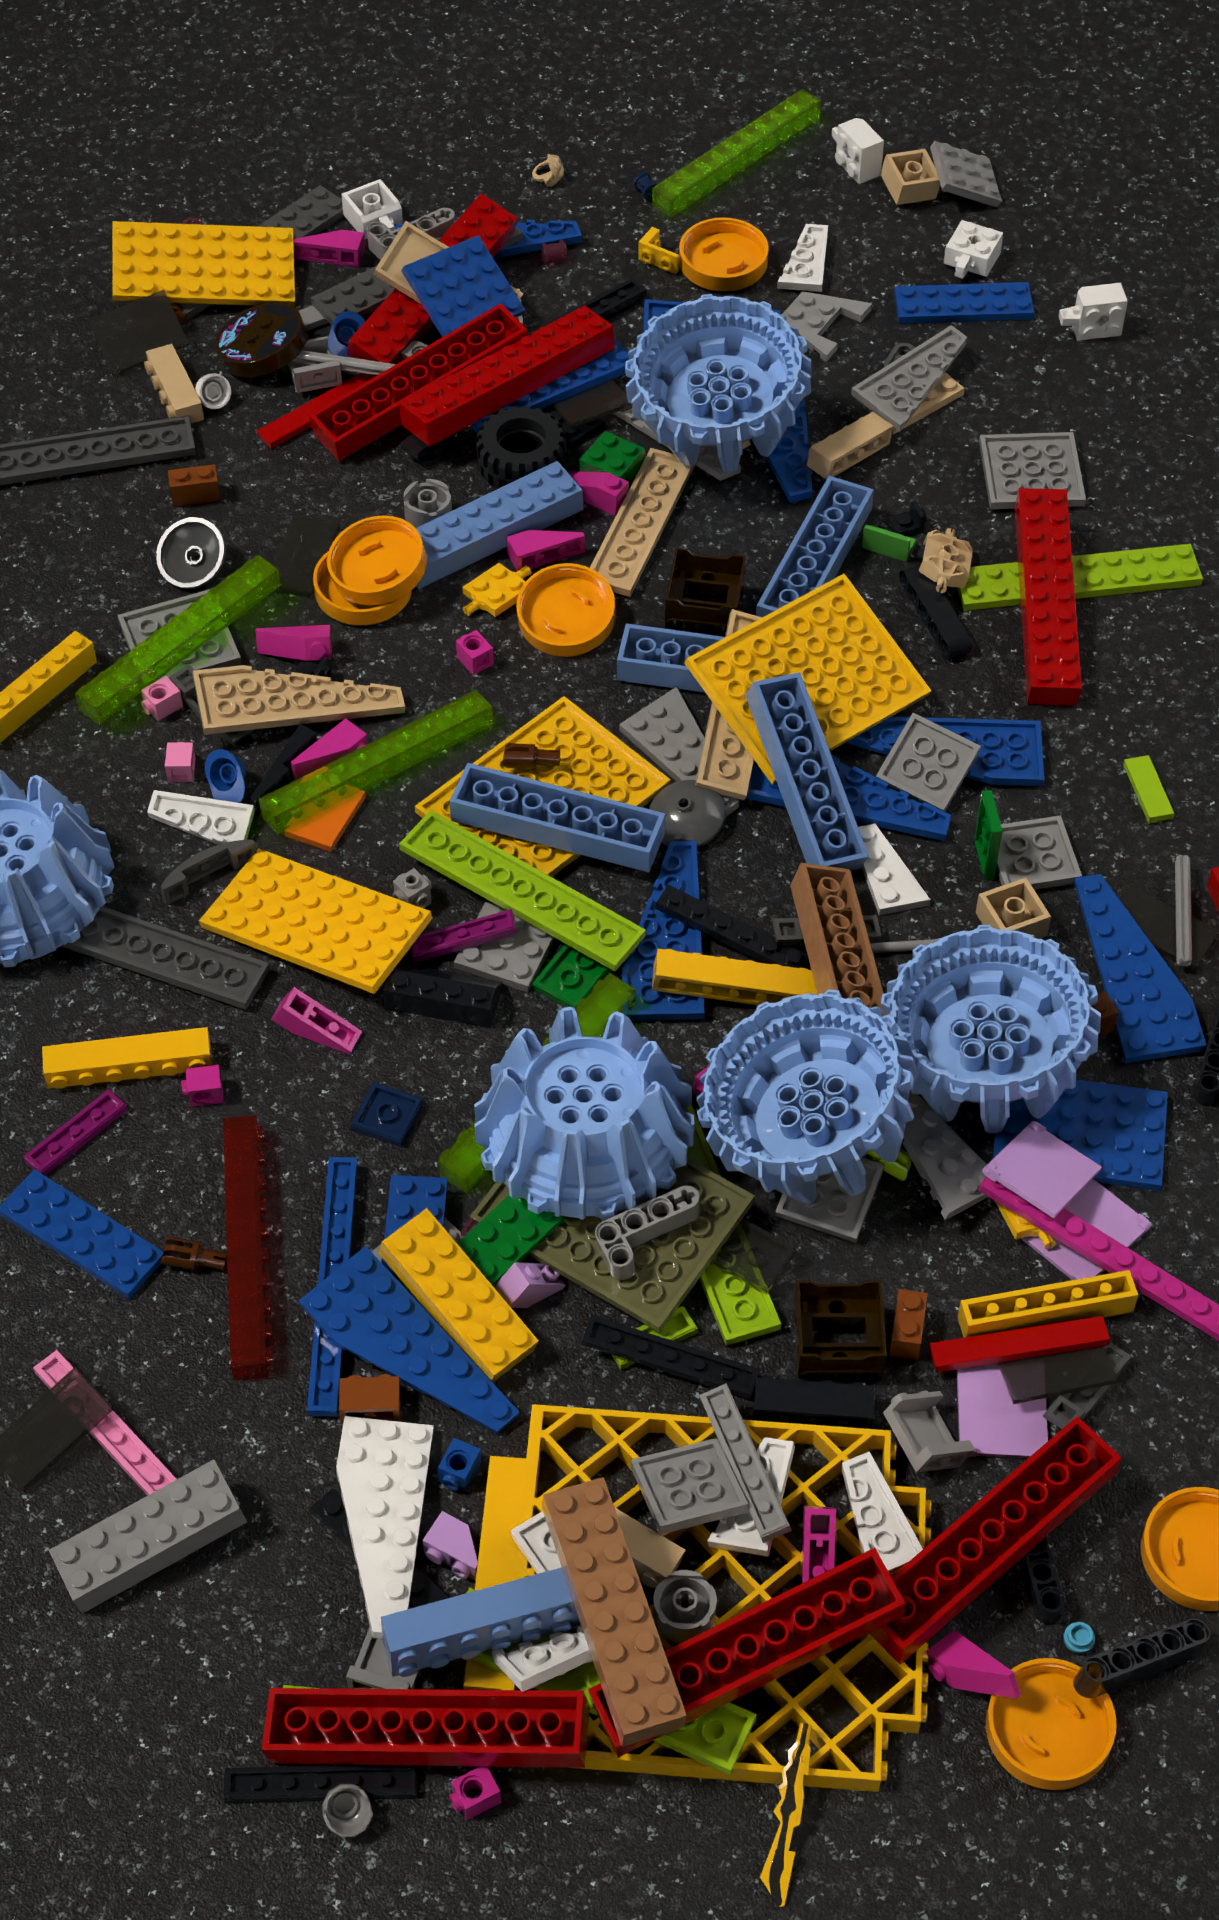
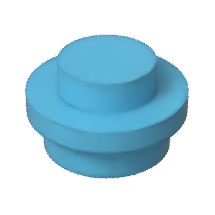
(1079, 1637)

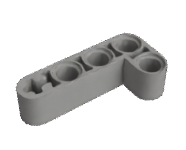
(433, 224)
(650, 1227)

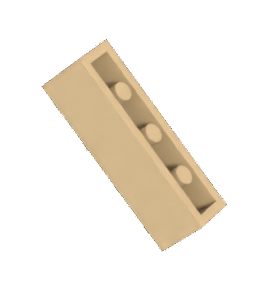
(173, 384)
(849, 445)
(651, 1552)

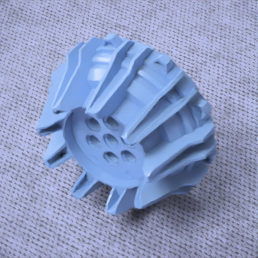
(718, 377)
(49, 870)
(993, 1021)
(793, 1075)
(602, 1140)

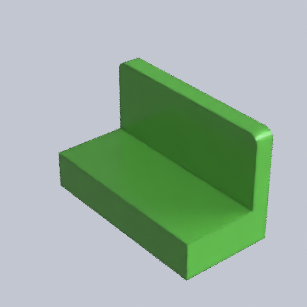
(887, 543)

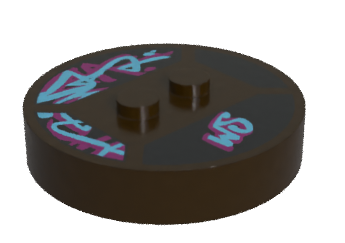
(261, 339)

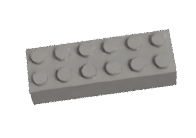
(147, 1536)

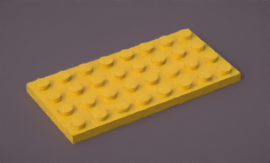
(203, 263)
(316, 920)

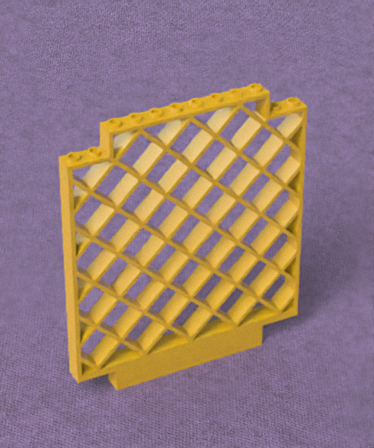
(513, 1500)

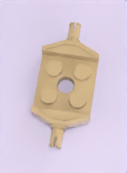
(946, 559)

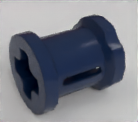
(645, 186)

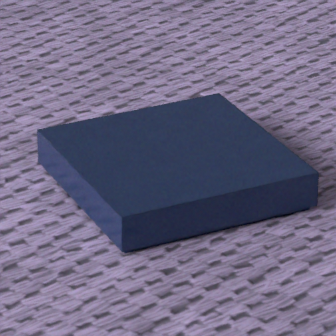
(387, 1114)

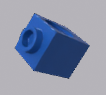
(459, 1454)

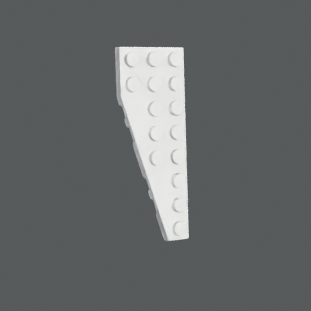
(383, 1491)

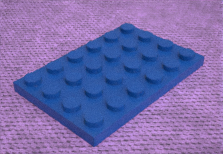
(1108, 1124)

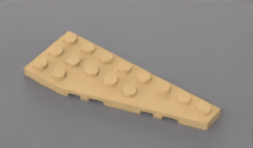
(253, 699)

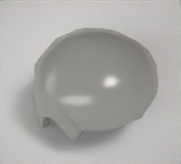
(347, 1810)

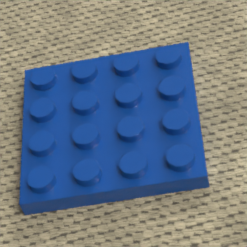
(460, 285)

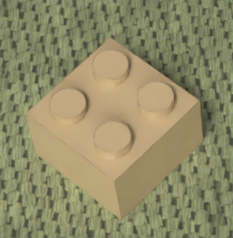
(910, 176)
(1014, 908)

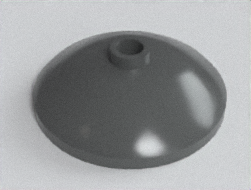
(180, 547)
(698, 820)

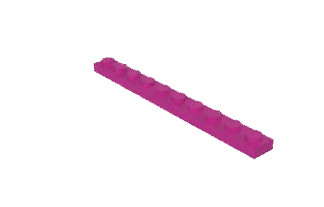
(1114, 1258)

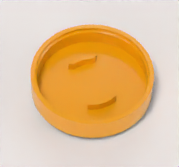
(723, 254)
(377, 560)
(566, 609)
(345, 610)
(1183, 1547)
(1050, 1731)

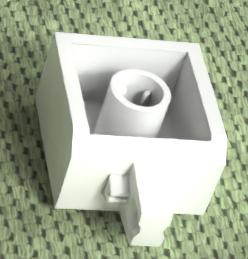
(858, 149)
(371, 204)
(973, 249)
(1097, 312)

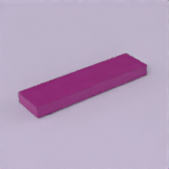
(464, 935)
(75, 1133)

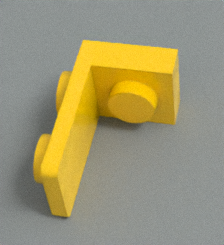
(651, 252)

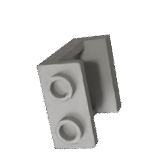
(318, 375)
(925, 1433)
(373, 1669)

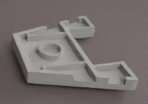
(816, 312)

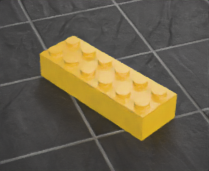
(457, 1295)

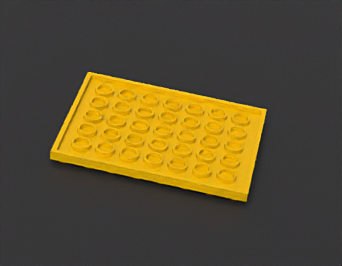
(839, 648)
(589, 763)

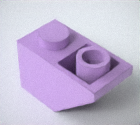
(528, 1284)
(452, 1545)

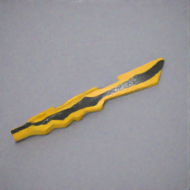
(780, 1860)

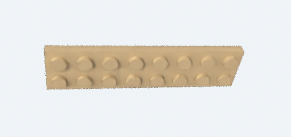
(641, 520)
(724, 760)

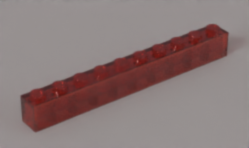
(246, 1248)

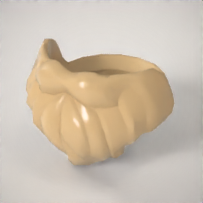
(553, 176)

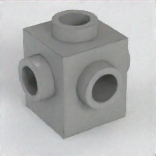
(413, 888)

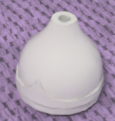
(213, 390)

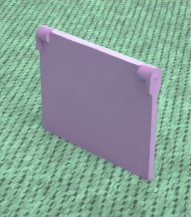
(1042, 1169)
(1105, 1213)
(992, 1420)

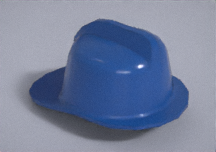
(342, 330)
(225, 776)

